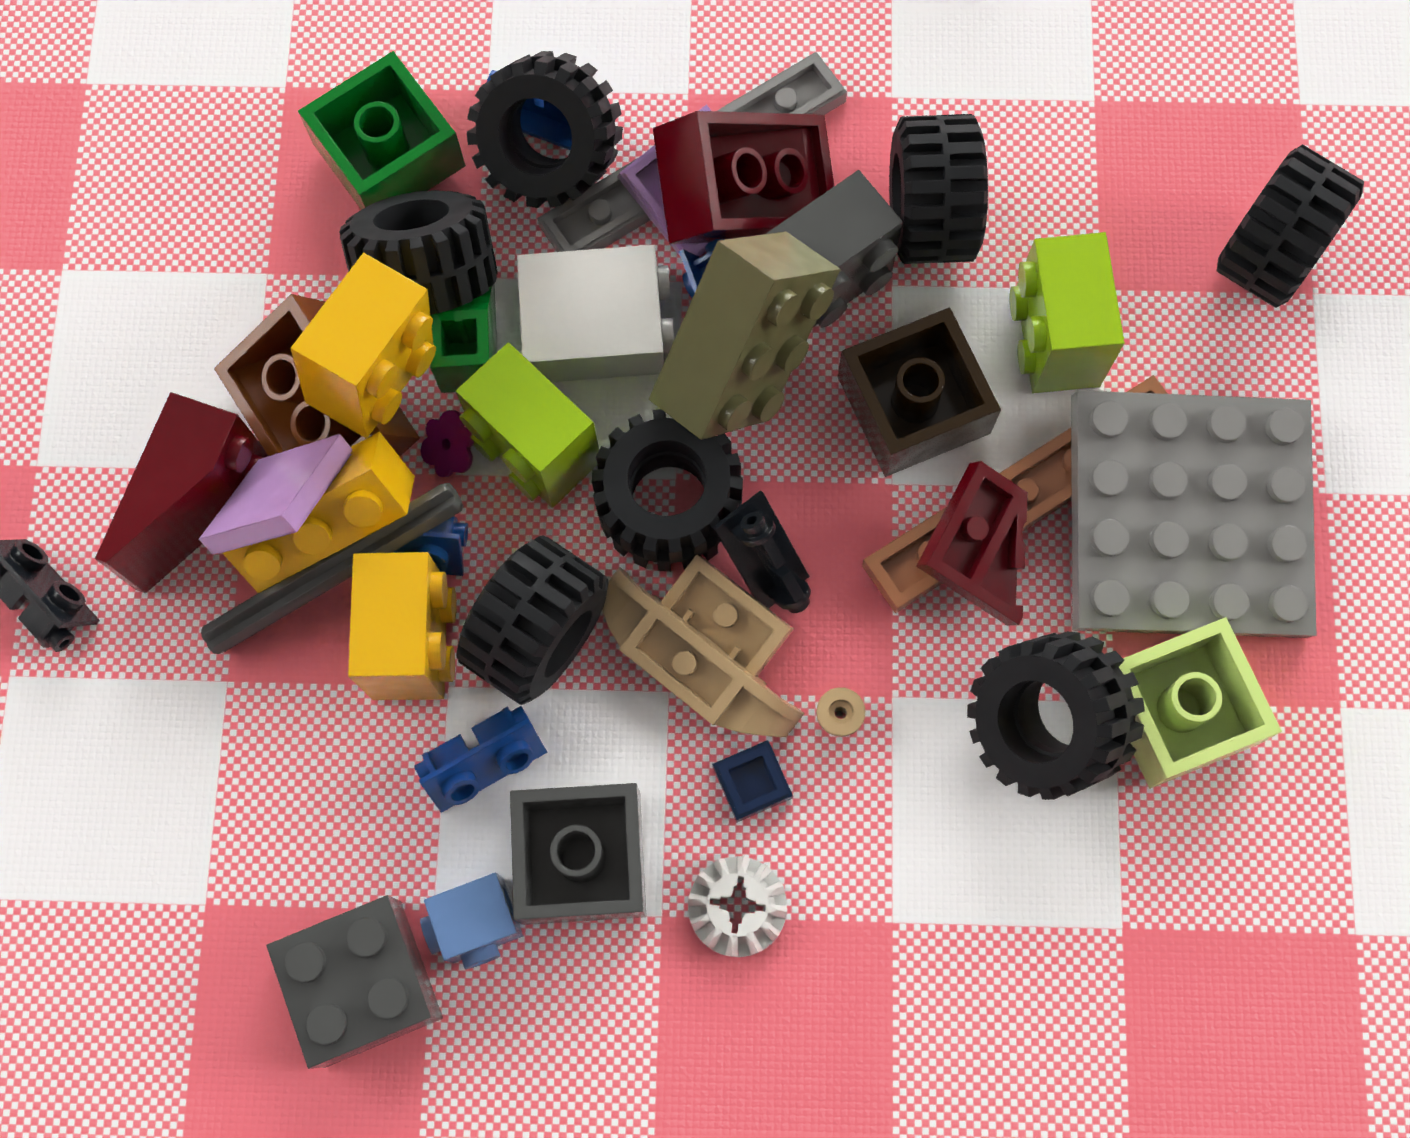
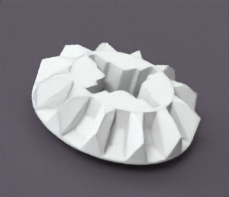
(758, 928)

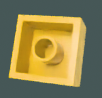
(365, 346)
(400, 626)

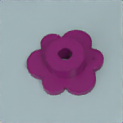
(447, 444)

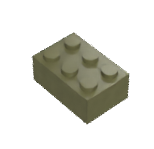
(744, 333)

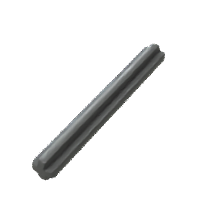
(299, 589)

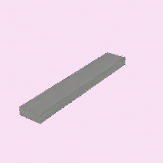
(611, 212)

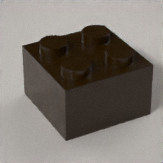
(917, 391)

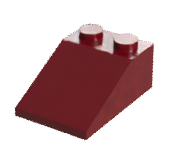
(739, 171)
(177, 489)

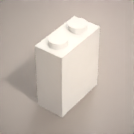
(594, 312)

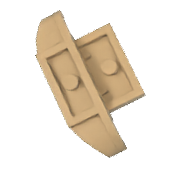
(705, 646)

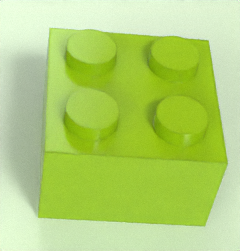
(1067, 313)
(528, 426)

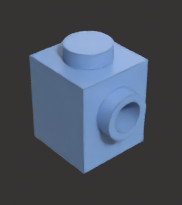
(471, 921)

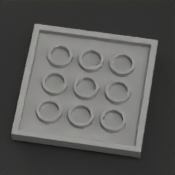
(1192, 514)

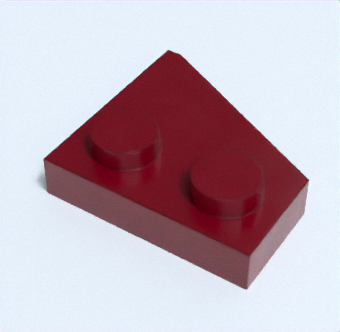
(981, 542)

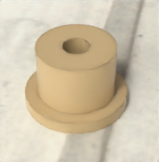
(845, 701)

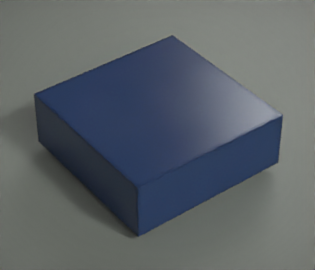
(752, 781)

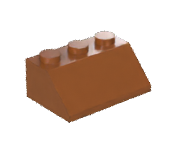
(269, 393)

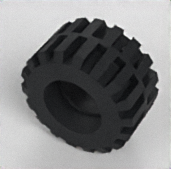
(509, 154)
(939, 187)
(1290, 225)
(429, 238)
(656, 446)
(532, 619)
(1013, 729)

